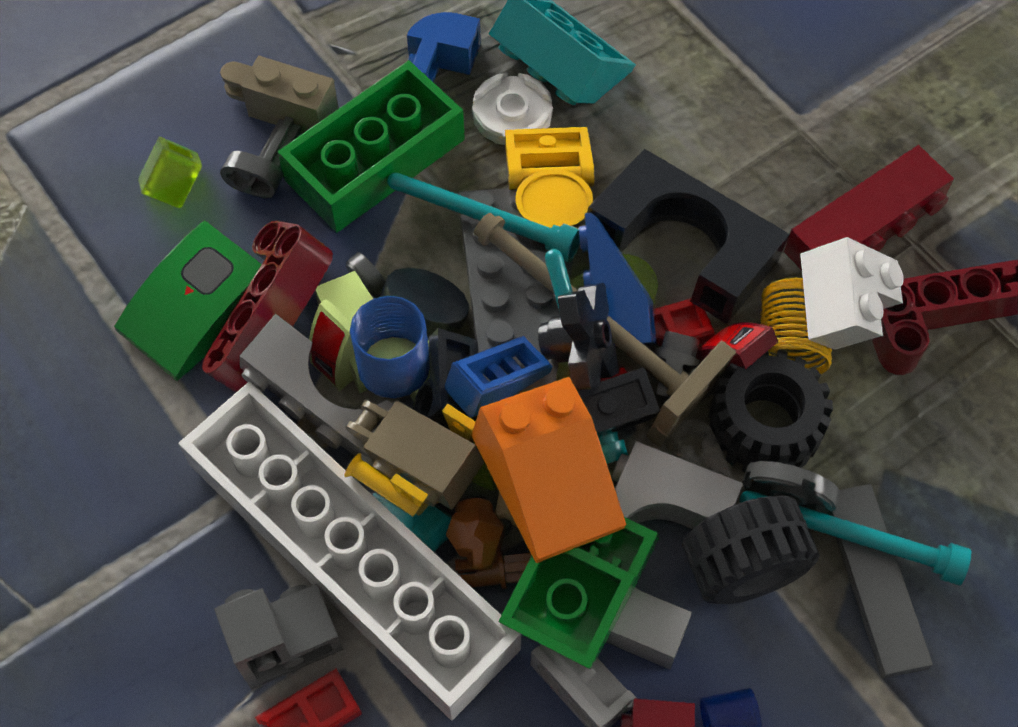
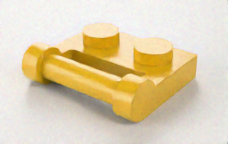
(548, 148)

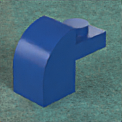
(444, 42)

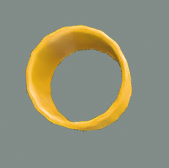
(792, 323)

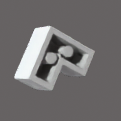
(847, 292)

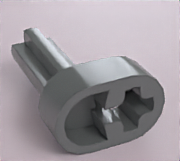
(260, 173)

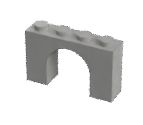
(674, 490)

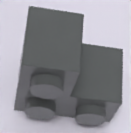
(279, 635)

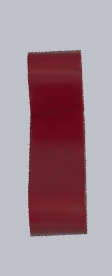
(281, 286)
(997, 298)

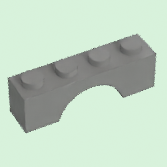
(279, 362)

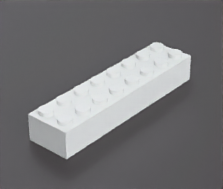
(352, 549)

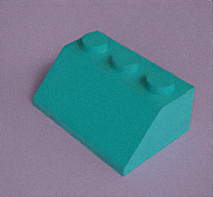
(559, 50)

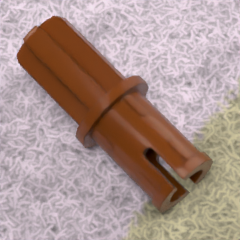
(505, 571)

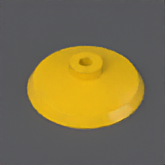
(554, 198)

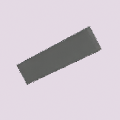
(880, 591)

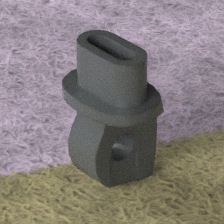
(677, 352)

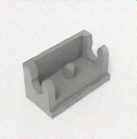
(589, 693)

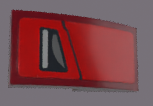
(746, 338)

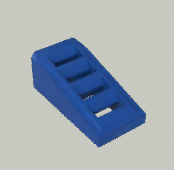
(472, 390)

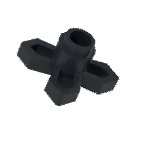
(581, 336)

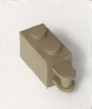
(280, 90)
(417, 451)

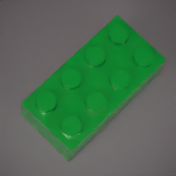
(386, 129)

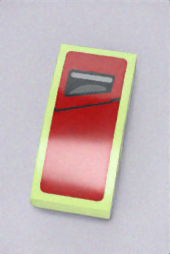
(332, 344)

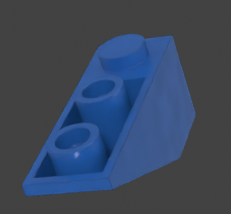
(626, 296)

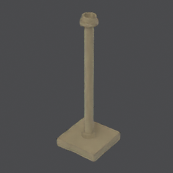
(683, 389)

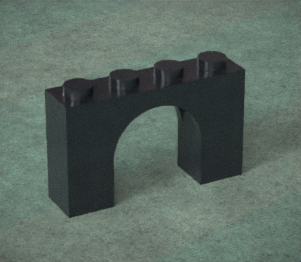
(658, 191)

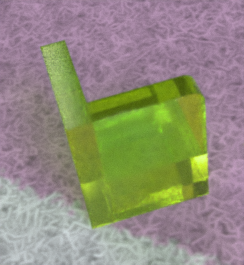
(169, 172)

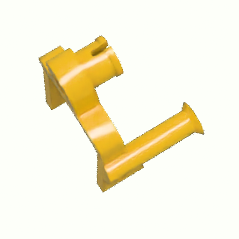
(398, 489)

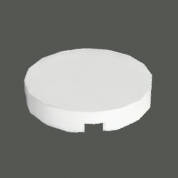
(511, 104)

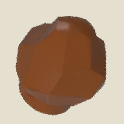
(476, 533)

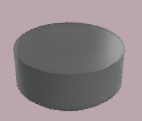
(366, 271)

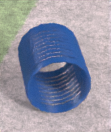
(385, 319)

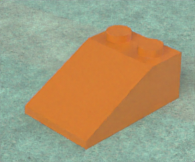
(549, 468)

